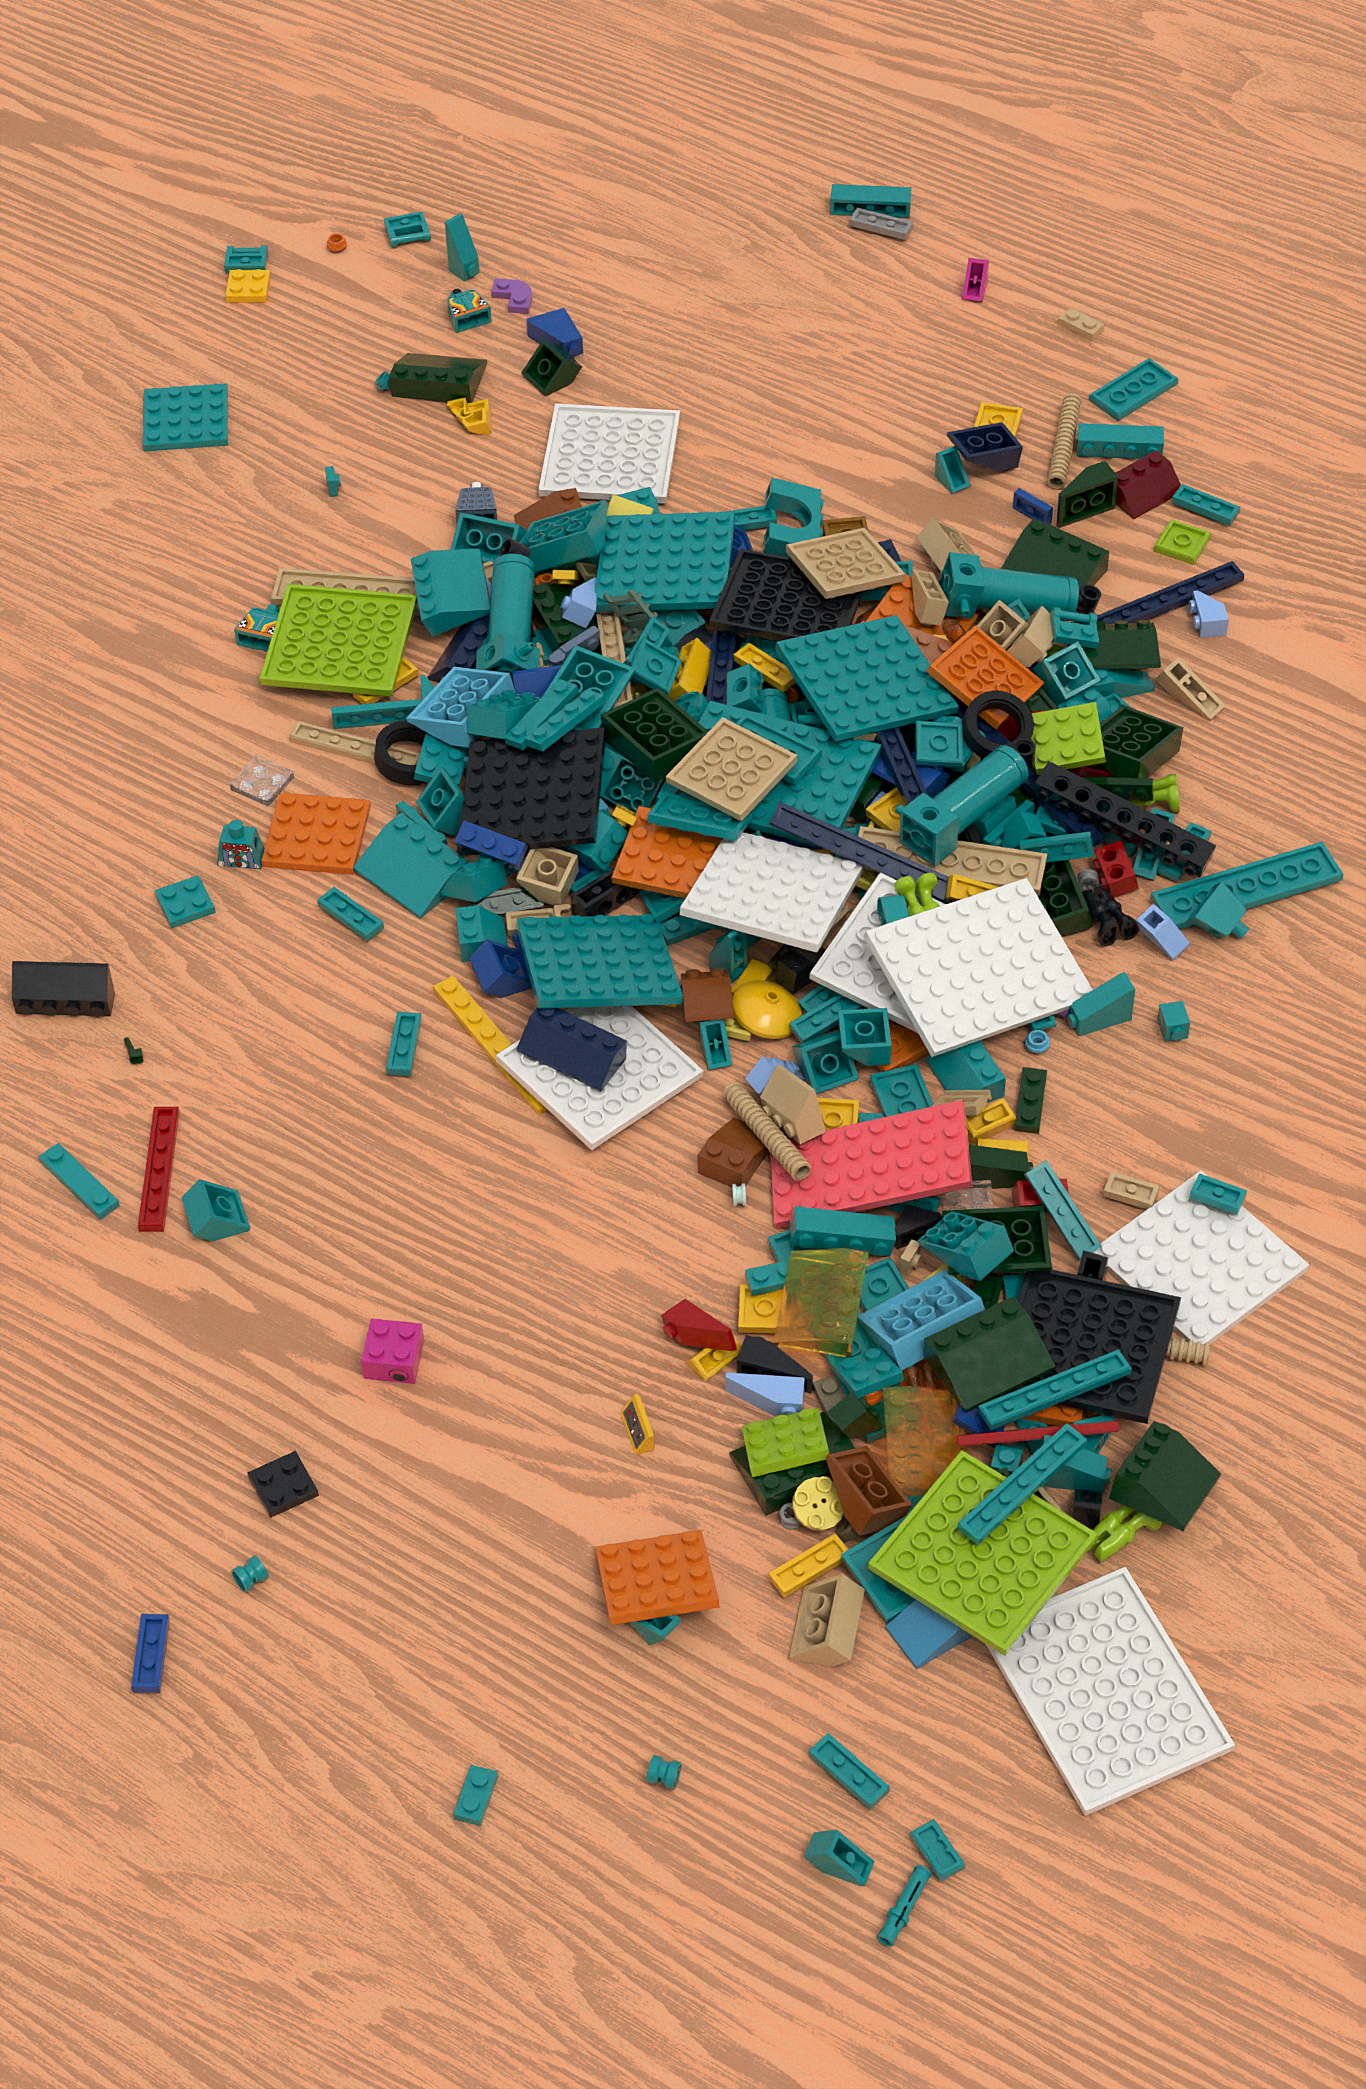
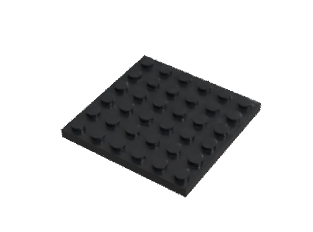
(776, 600)
(536, 794)
(1093, 1317)

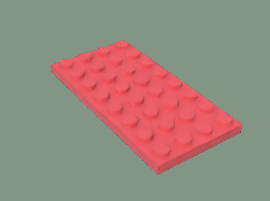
(878, 1163)

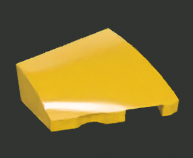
(474, 415)

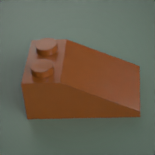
(551, 505)
(707, 995)
(731, 1154)
(866, 1490)

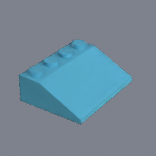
(445, 707)
(918, 1313)

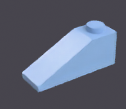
(580, 604)
(770, 1393)

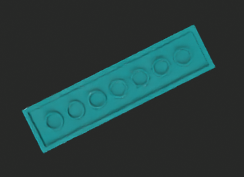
(1254, 882)

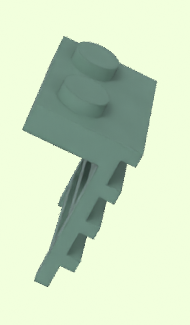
(634, 623)

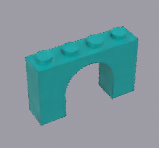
(799, 501)

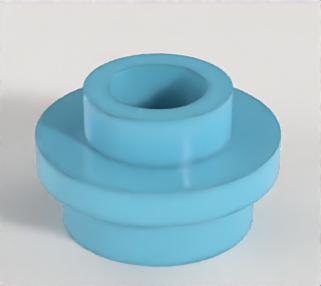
(1037, 1041)

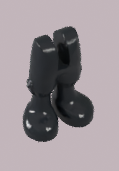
(1101, 907)

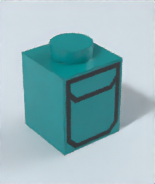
(1173, 1021)

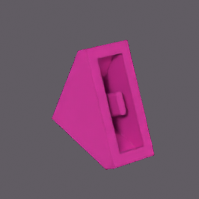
(976, 279)

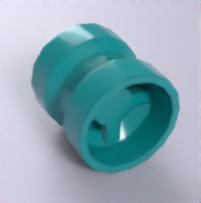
(250, 1573)
(664, 1772)

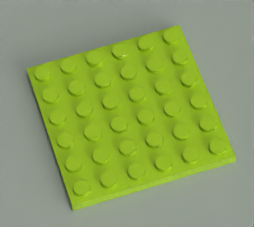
(339, 640)
(989, 1586)

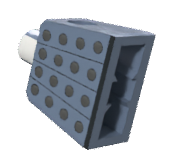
(476, 501)

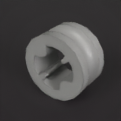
(1088, 879)
(791, 1523)

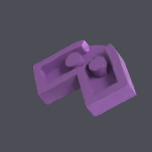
(515, 290)

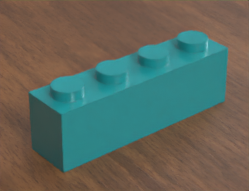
(879, 199)
(1119, 440)
(842, 1229)

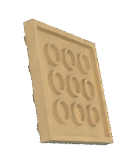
(845, 563)
(731, 769)

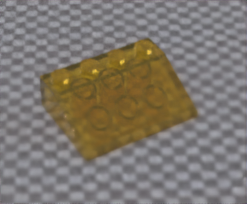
(821, 1300)
(919, 1436)

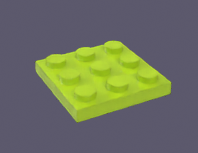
(1068, 737)
(785, 1442)

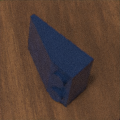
(988, 446)

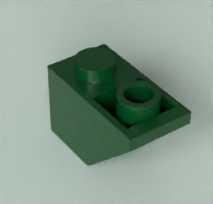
(855, 1416)

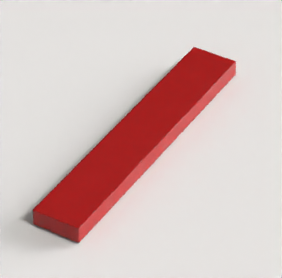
(158, 1169)
(1033, 1433)

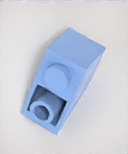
(1209, 615)
(1162, 932)
(763, 1069)

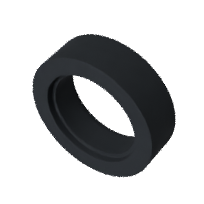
(995, 700)
(387, 766)

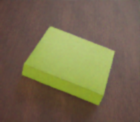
(1182, 542)

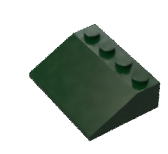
(436, 377)
(1056, 552)
(548, 615)
(1124, 646)
(652, 732)
(1138, 742)
(1064, 899)
(1026, 1232)
(988, 1354)
(1164, 1477)
(778, 1487)

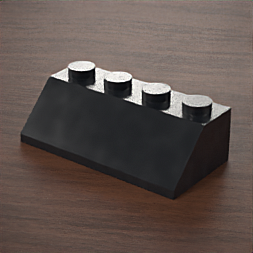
(62, 988)

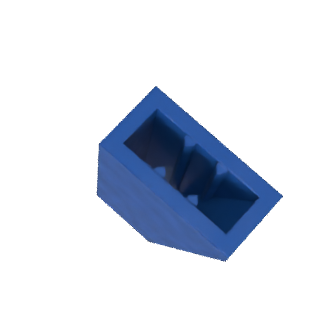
(557, 328)

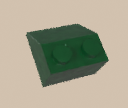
(551, 368)

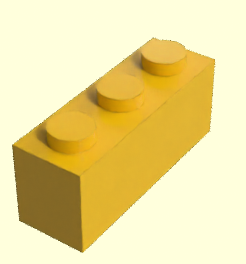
(693, 669)

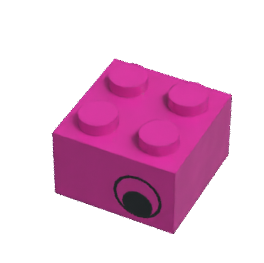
(392, 1351)

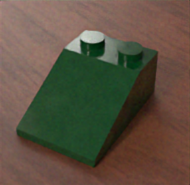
(1087, 495)

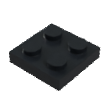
(283, 1484)

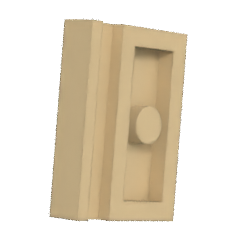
(973, 1099)

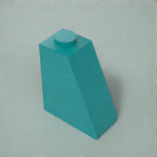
(1103, 1006)
(1084, 1472)

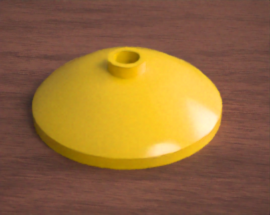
(765, 1009)

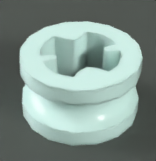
(739, 1194)

